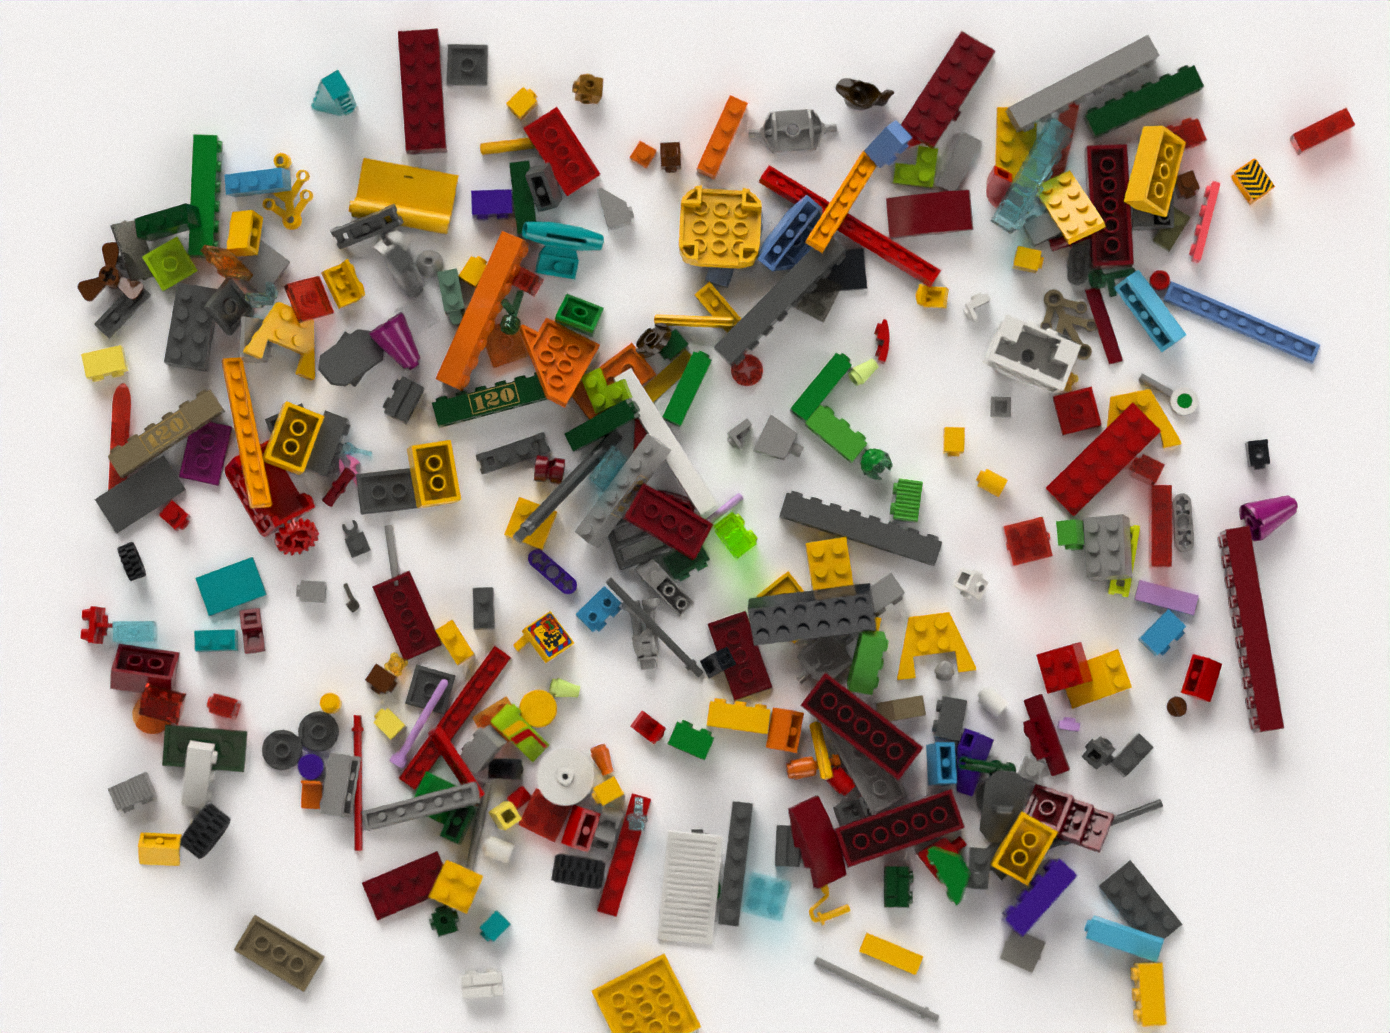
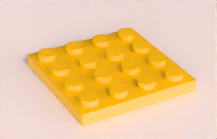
(646, 1001)

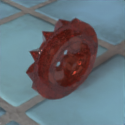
(755, 374)

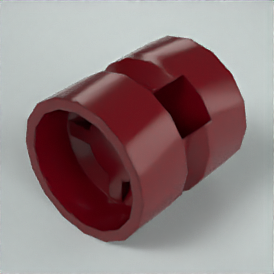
(549, 469)

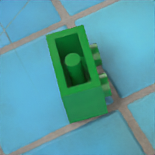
(691, 740)

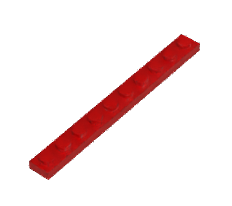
(855, 229)

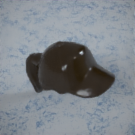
(862, 95)

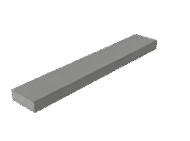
(421, 806)

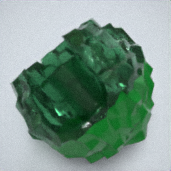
(874, 462)

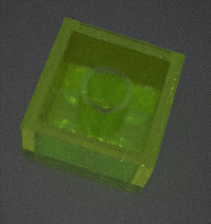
(735, 535)

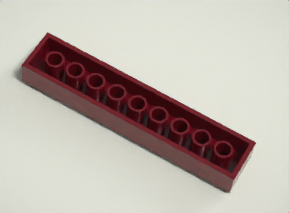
(1251, 629)

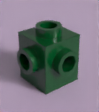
(450, 926)

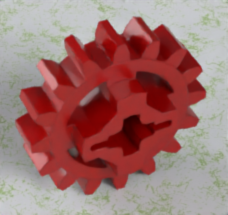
(296, 536)

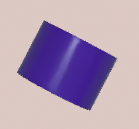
(311, 766)

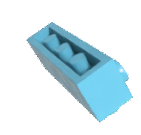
(1150, 311)

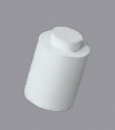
(992, 700)
(498, 849)

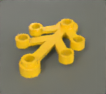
(289, 196)

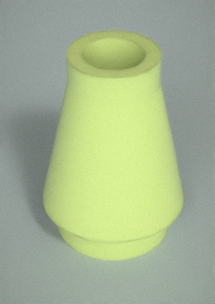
(861, 373)
(563, 688)

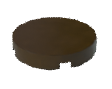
(653, 340)

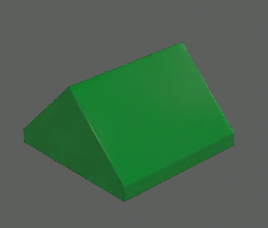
(579, 315)

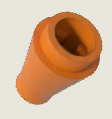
(601, 757)

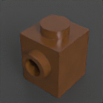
(1186, 185)
(381, 680)

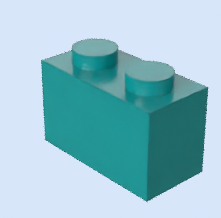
(216, 640)

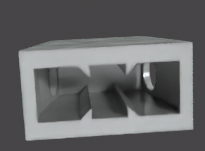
(777, 440)

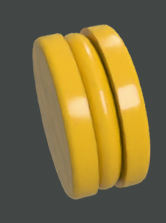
(538, 708)

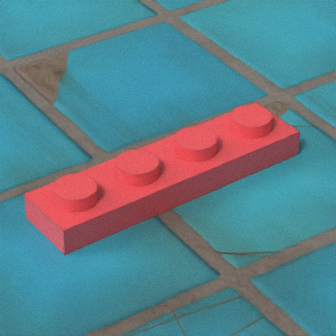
(1206, 212)

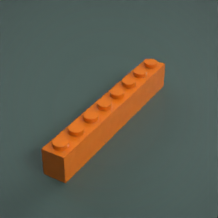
(482, 311)

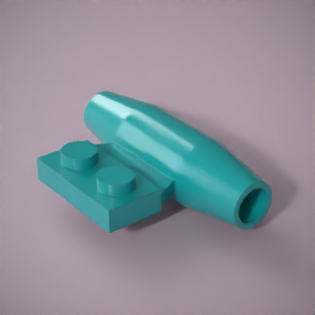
(561, 246)

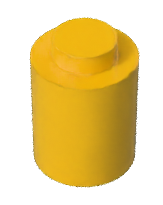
(991, 482)
(330, 703)

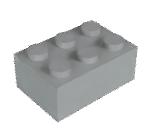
(1107, 547)

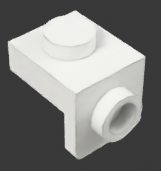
(976, 301)

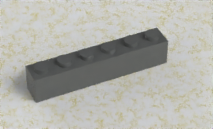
(735, 863)

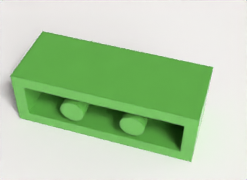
(836, 433)
(867, 662)

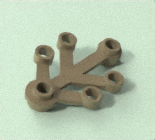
(1065, 320)

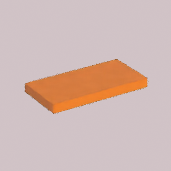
(619, 363)

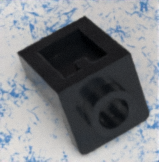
(717, 662)

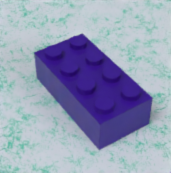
(1039, 897)

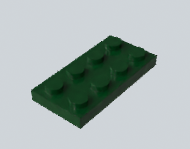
(228, 743)

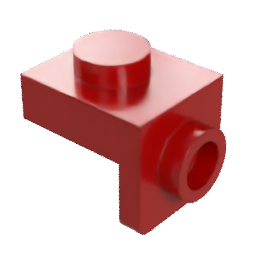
(648, 727)

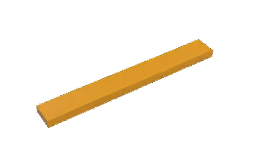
(246, 433)

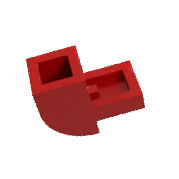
(997, 185)

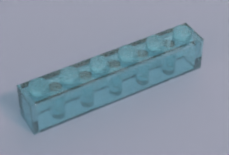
(1031, 176)

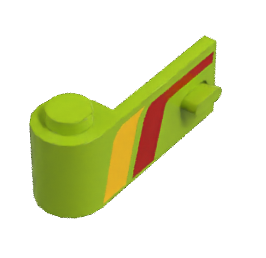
(520, 732)

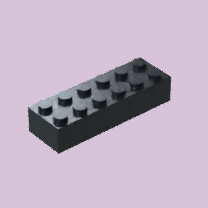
(812, 614)

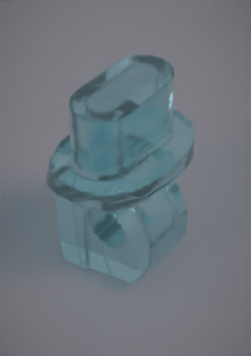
(637, 819)

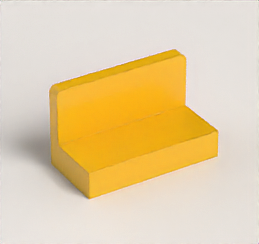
(159, 849)

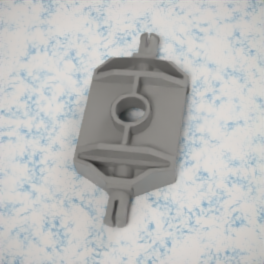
(778, 139)

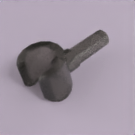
(353, 604)

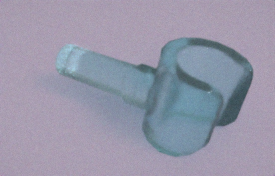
(356, 450)

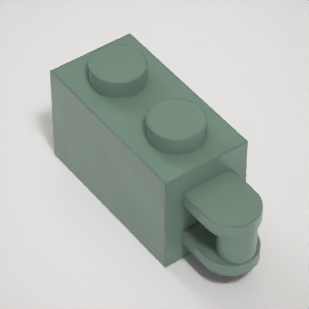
(451, 295)

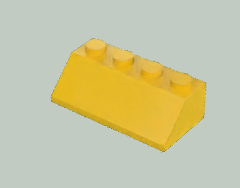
(1155, 170)

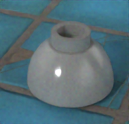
(429, 263)

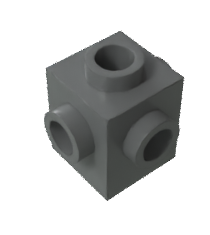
(1098, 752)

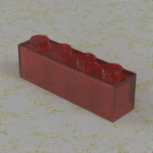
(1160, 526)

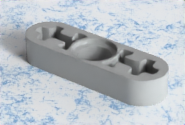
(1177, 508)

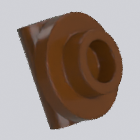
(1176, 706)

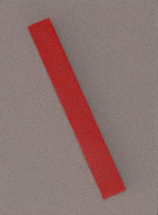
(456, 715)

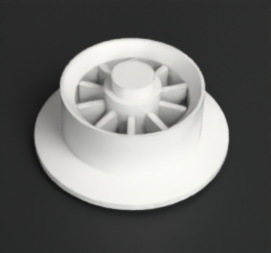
(565, 776)

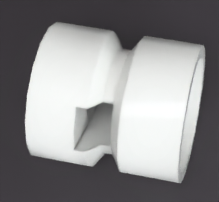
(392, 237)

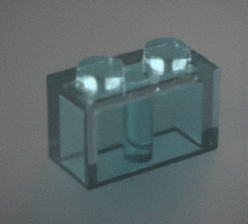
(134, 631)

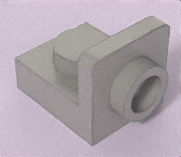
(740, 430)

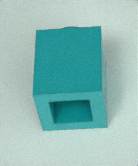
(494, 926)

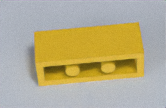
(738, 716)

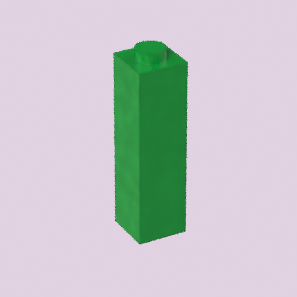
(821, 386)
(687, 388)

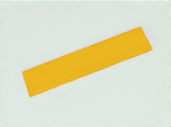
(667, 376)

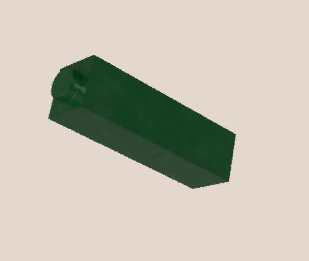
(522, 196)
(602, 424)

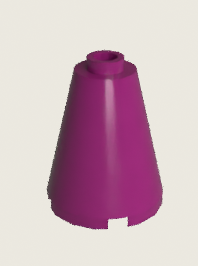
(397, 341)
(1267, 515)

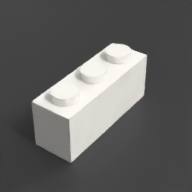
(198, 774)

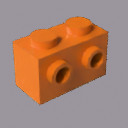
(784, 727)

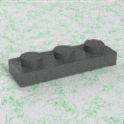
(120, 312)

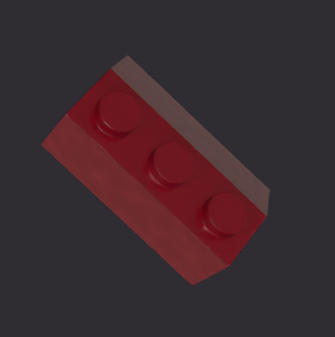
(140, 666)

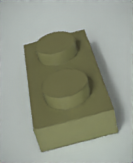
(1167, 237)

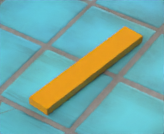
(841, 203)

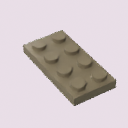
(279, 953)

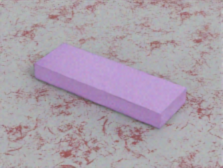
(1166, 597)

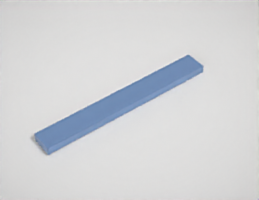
(1241, 322)

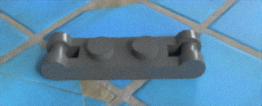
(367, 227)
(513, 453)

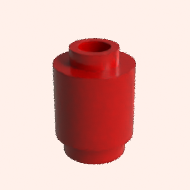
(841, 781)

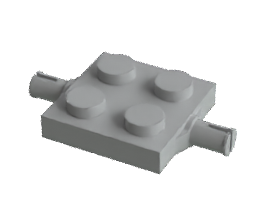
(823, 656)

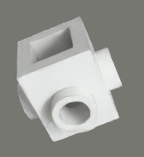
(970, 583)

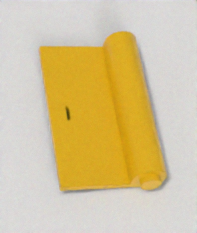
(420, 194)

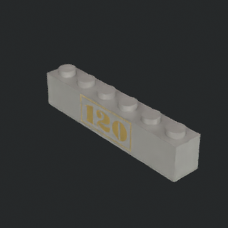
(622, 490)

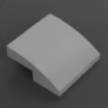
(265, 266)

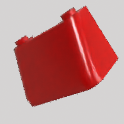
(285, 498)

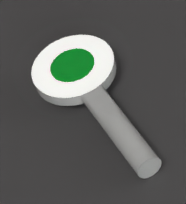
(1182, 400)

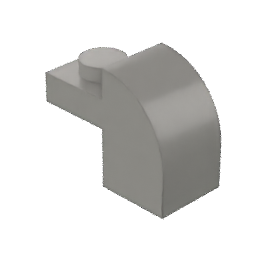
(607, 828)

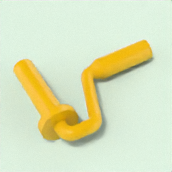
(827, 915)

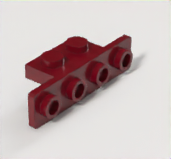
(1043, 736)

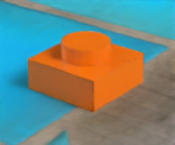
(643, 154)

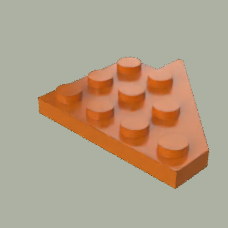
(558, 358)

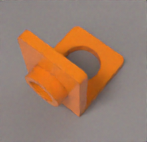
(311, 794)

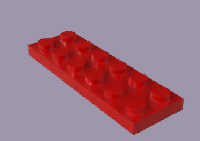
(1103, 459)

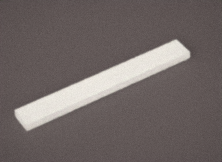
(676, 459)

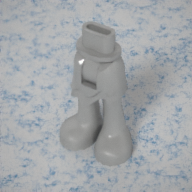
(645, 642)

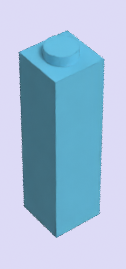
(1124, 938)

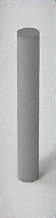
(391, 552)

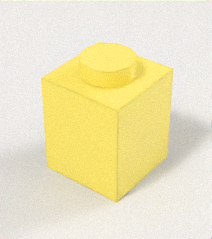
(388, 723)
(505, 815)

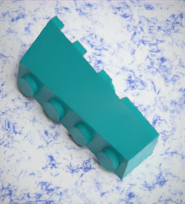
(334, 96)

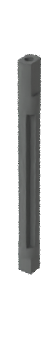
(566, 487)

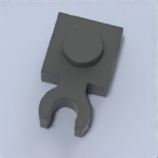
(356, 542)

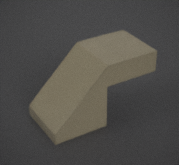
(902, 708)

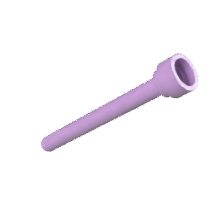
(400, 757)

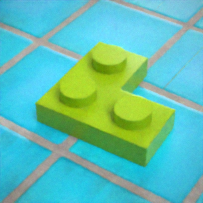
(922, 173)
(603, 395)

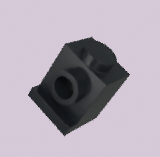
(1251, 448)

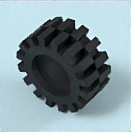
(131, 561)

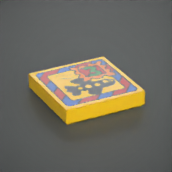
(548, 637)

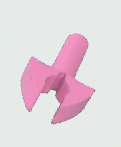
(354, 462)

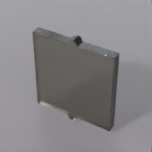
(1022, 951)

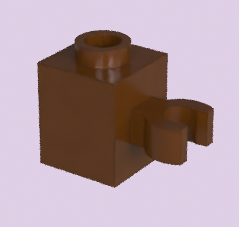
(670, 156)

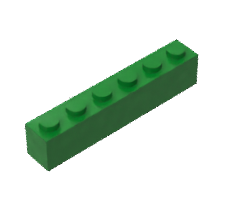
(205, 191)

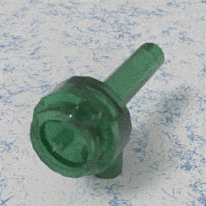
(1098, 279)
(511, 323)

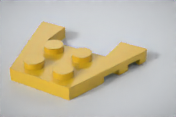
(284, 330)
(1150, 407)
(930, 636)

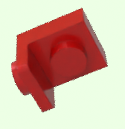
(175, 516)

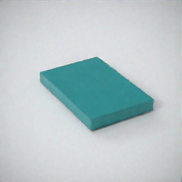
(231, 586)

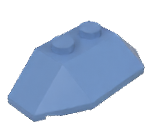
(787, 240)

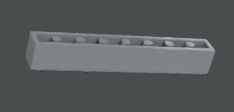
(1083, 83)

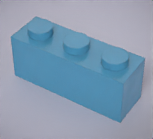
(257, 182)

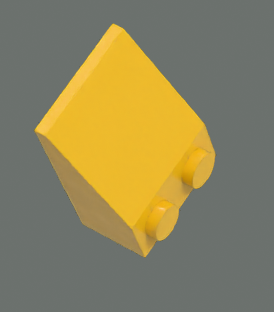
(1108, 679)
(1023, 848)

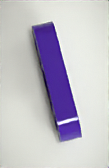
(544, 558)

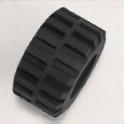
(205, 831)
(578, 871)

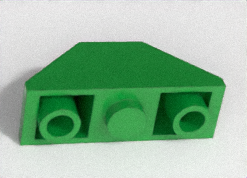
(951, 872)

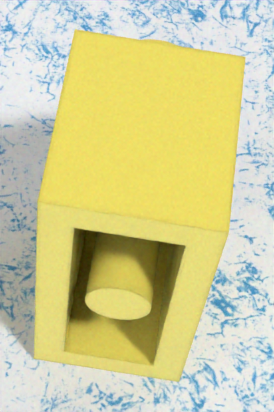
(105, 363)

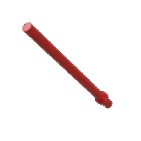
(358, 833)

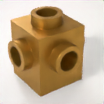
(588, 89)

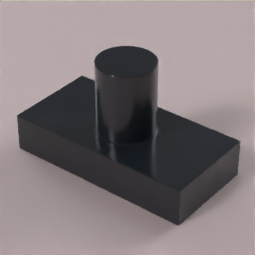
(505, 769)

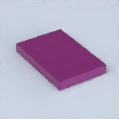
(206, 453)

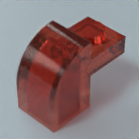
(527, 282)

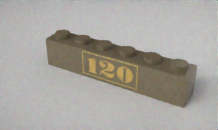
(166, 433)

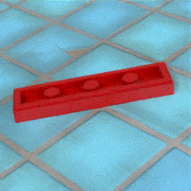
(452, 757)

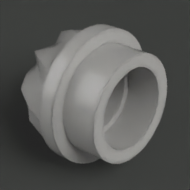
(944, 671)

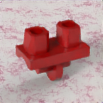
(97, 625)

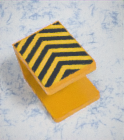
(1252, 181)

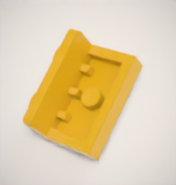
(343, 284)

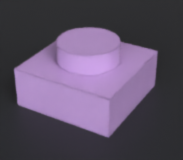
(1068, 724)

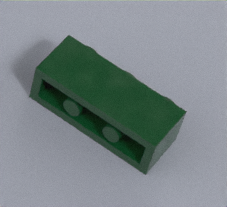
(167, 222)

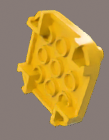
(720, 228)

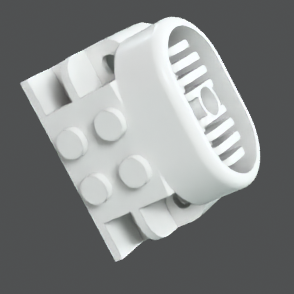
(1049, 354)

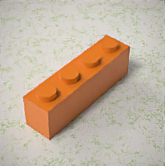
(722, 137)

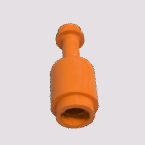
(807, 767)

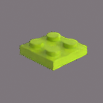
(170, 263)

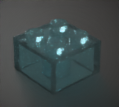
(766, 896)

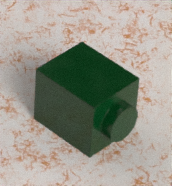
(674, 347)

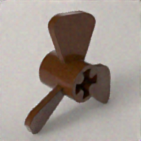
(93, 287)

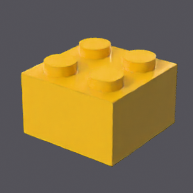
(521, 512)
(456, 886)

